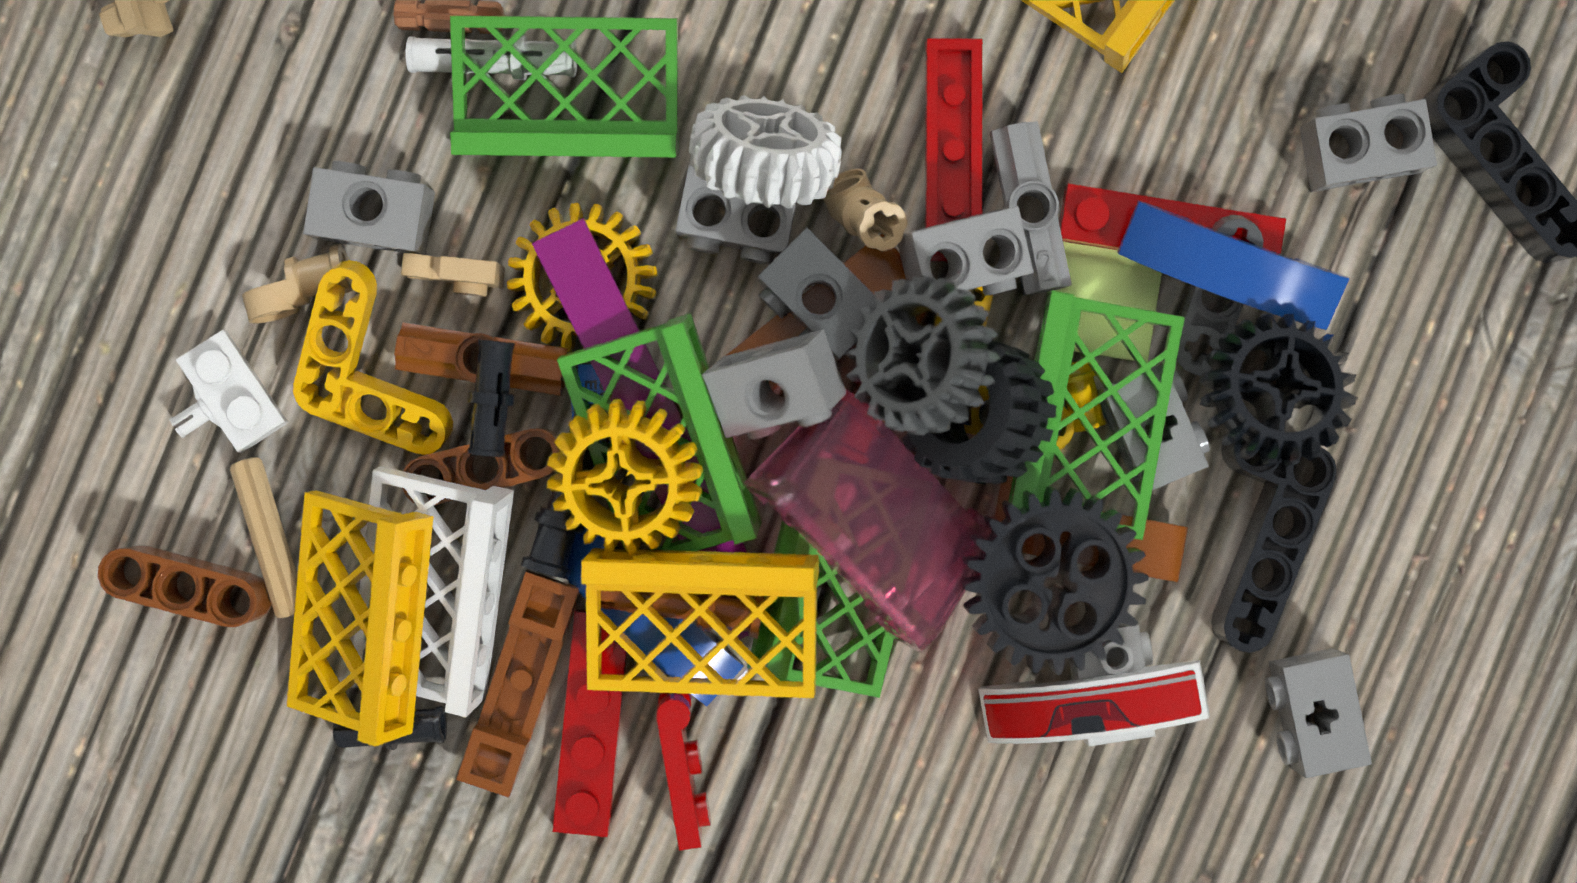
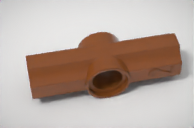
(448, 355)

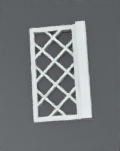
(478, 582)

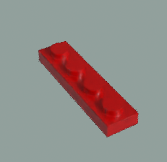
(952, 131)
(1102, 216)
(588, 741)

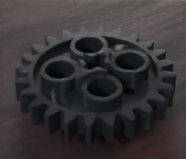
(1103, 588)

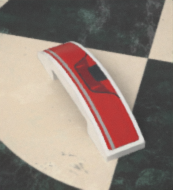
(1095, 705)

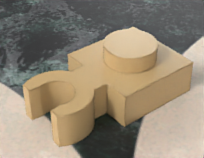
(468, 275)

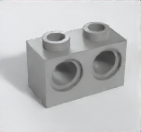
(1369, 152)
(733, 229)
(963, 246)

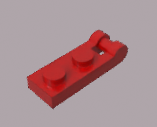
(681, 763)

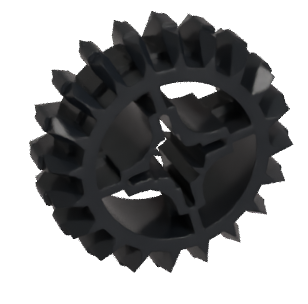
(1287, 349)

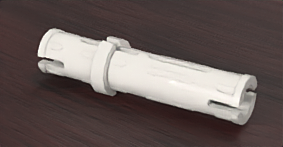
(435, 56)

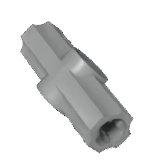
(1021, 173)

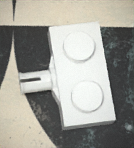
(227, 394)

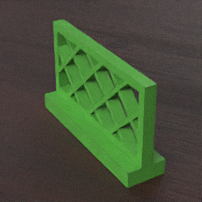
(563, 136)
(1055, 355)
(716, 453)
(789, 612)

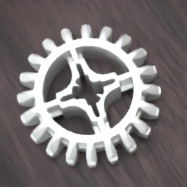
(765, 151)

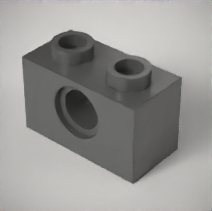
(812, 263)

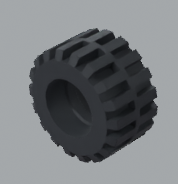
(1010, 433)

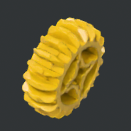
(619, 245)
(581, 484)

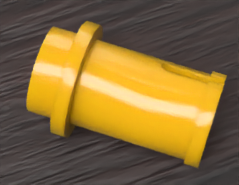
(1083, 390)

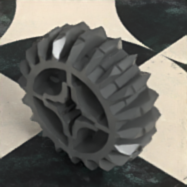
(950, 360)

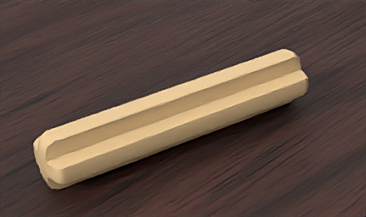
(266, 534)

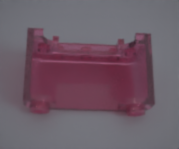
(874, 518)

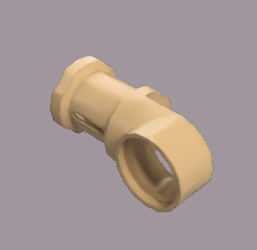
(865, 211)
(301, 283)

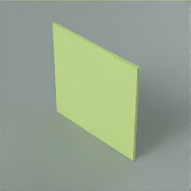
(1113, 279)

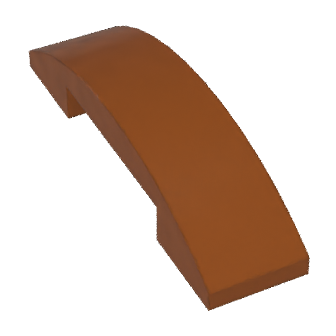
(519, 683)

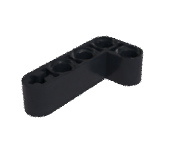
(1514, 157)
(1262, 542)

